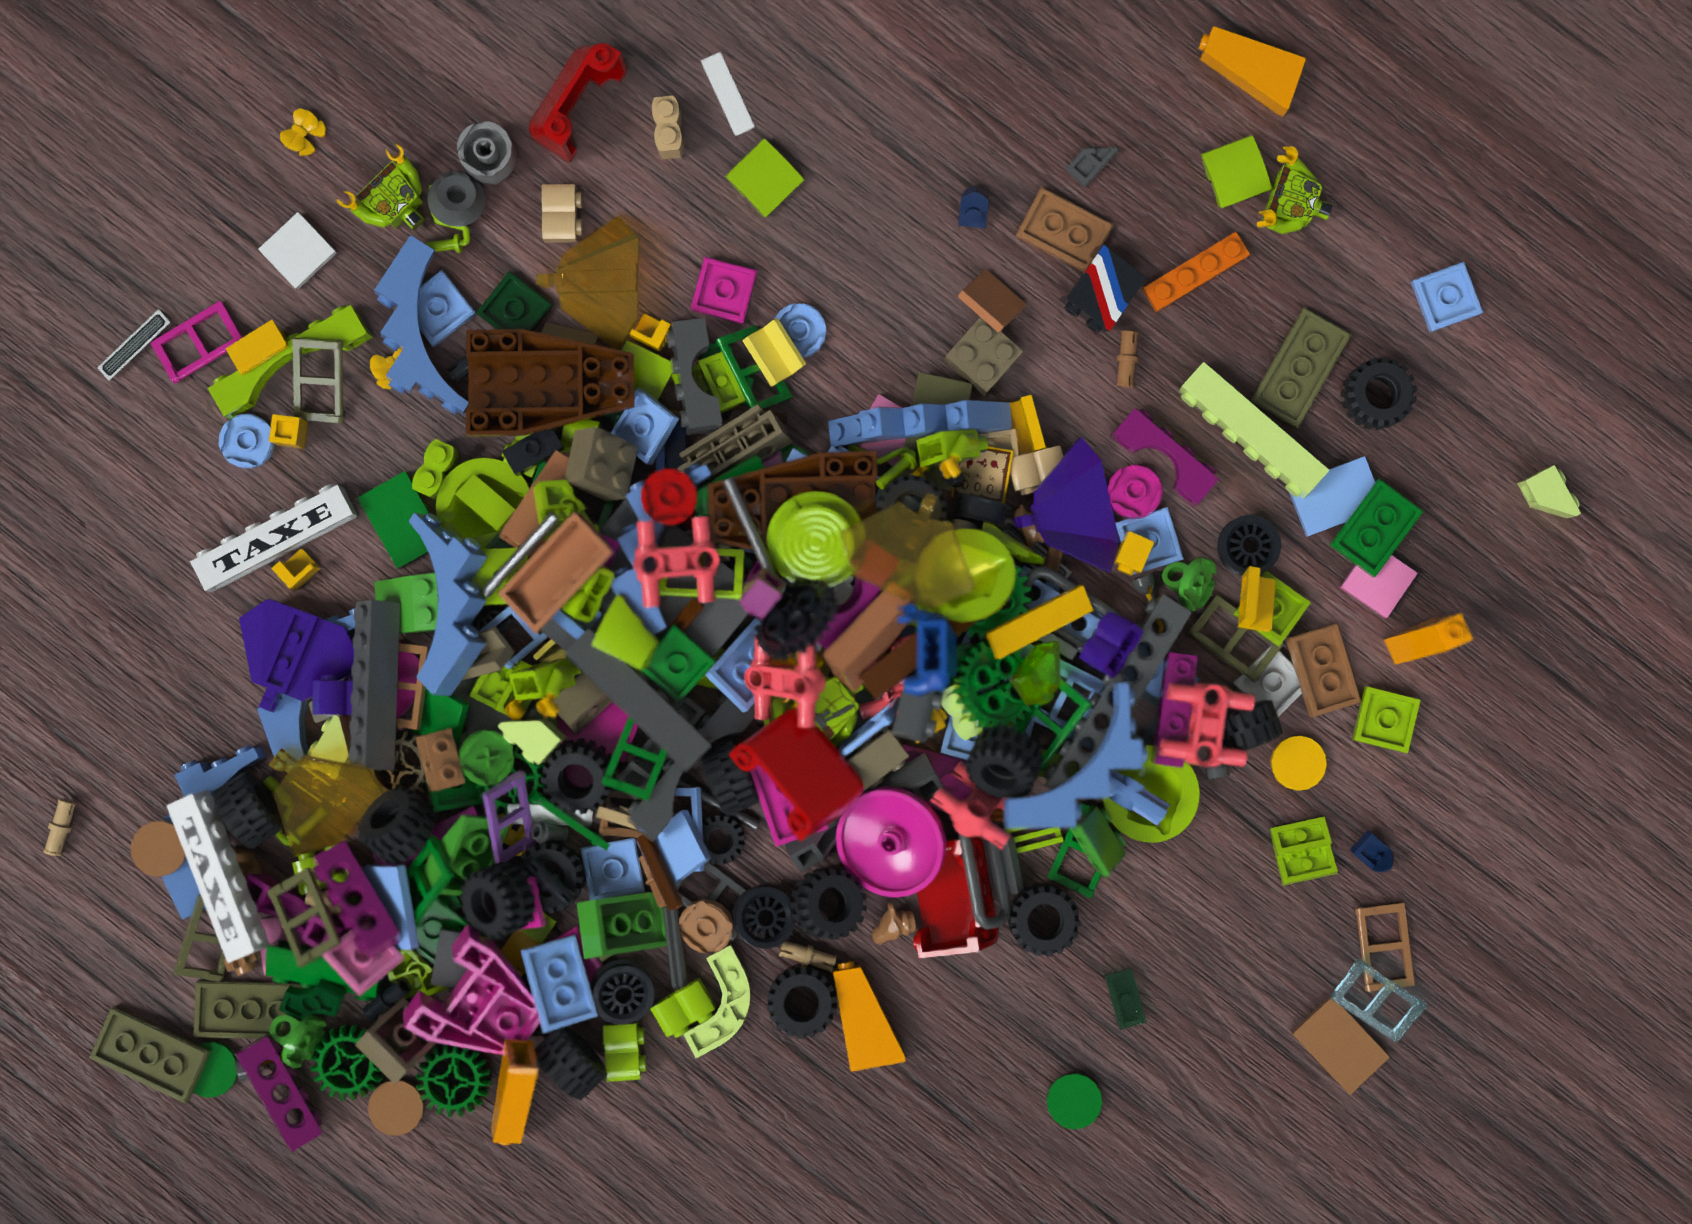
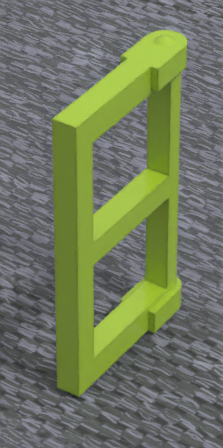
(738, 579)

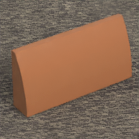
(556, 572)

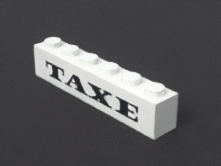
(273, 538)
(218, 875)

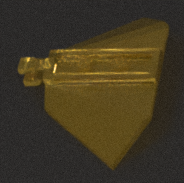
(600, 282)
(908, 555)
(321, 799)

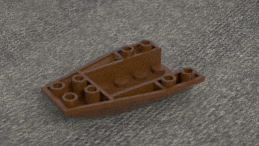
(541, 382)
(767, 489)

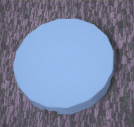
(804, 327)
(246, 441)

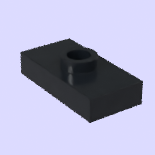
(532, 450)

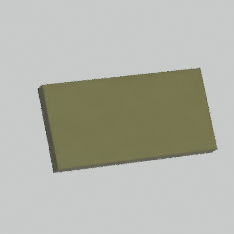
(1300, 368)
(940, 391)
(238, 1008)
(150, 1054)

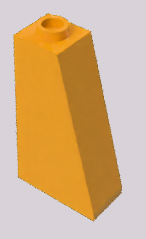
(1254, 67)
(1428, 638)
(865, 1026)
(514, 1091)

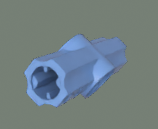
(1134, 797)

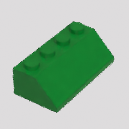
(283, 967)

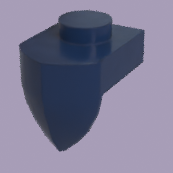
(973, 207)
(1373, 853)

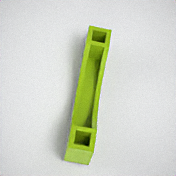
(240, 392)

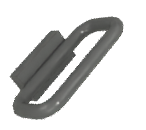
(1067, 642)
(1005, 876)

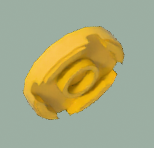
(1298, 763)

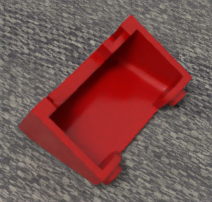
(587, 63)
(804, 770)
(947, 907)

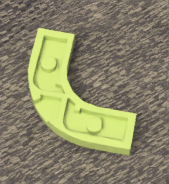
(733, 1006)

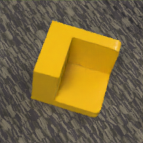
(651, 332)
(288, 431)
(296, 570)

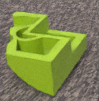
(559, 498)
(1017, 549)
(625, 636)
(417, 972)

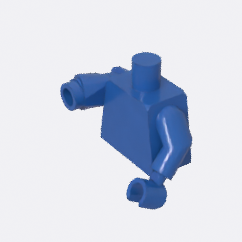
(935, 651)

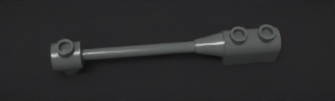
(914, 712)

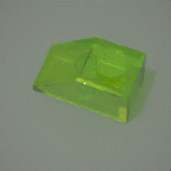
(1039, 674)

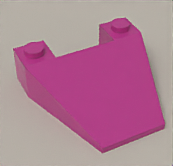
(483, 1006)

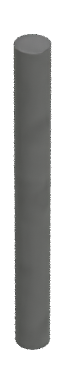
(749, 525)
(520, 554)
(709, 799)

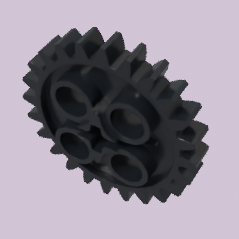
(796, 619)

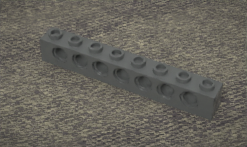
(1173, 618)

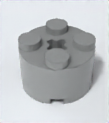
(487, 137)

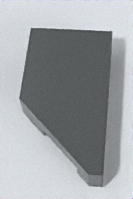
(1090, 163)

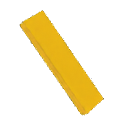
(1039, 621)

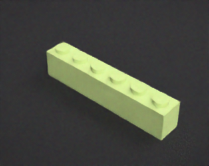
(1253, 431)

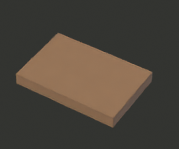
(1063, 229)
(1323, 670)
(1340, 1045)

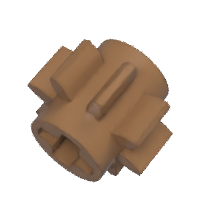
(243, 964)

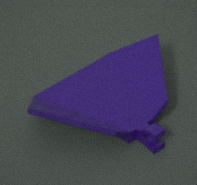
(1075, 509)
(292, 650)

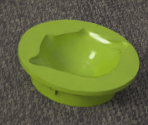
(462, 519)
(807, 538)
(991, 574)
(1173, 785)

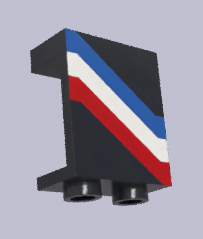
(1103, 290)

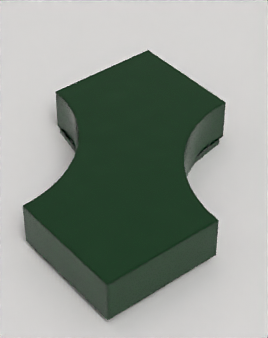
(322, 999)

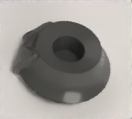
(456, 199)

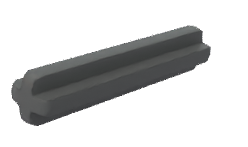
(675, 948)

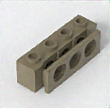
(741, 437)

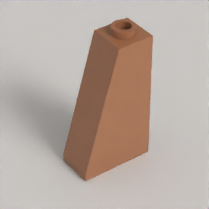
(525, 517)
(866, 639)

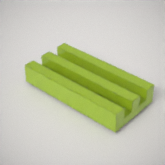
(1036, 845)

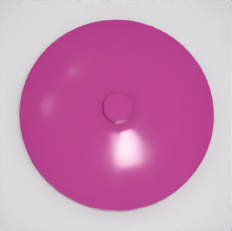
(891, 842)

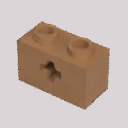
(440, 760)

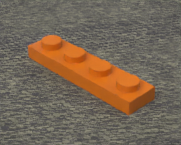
(1196, 272)

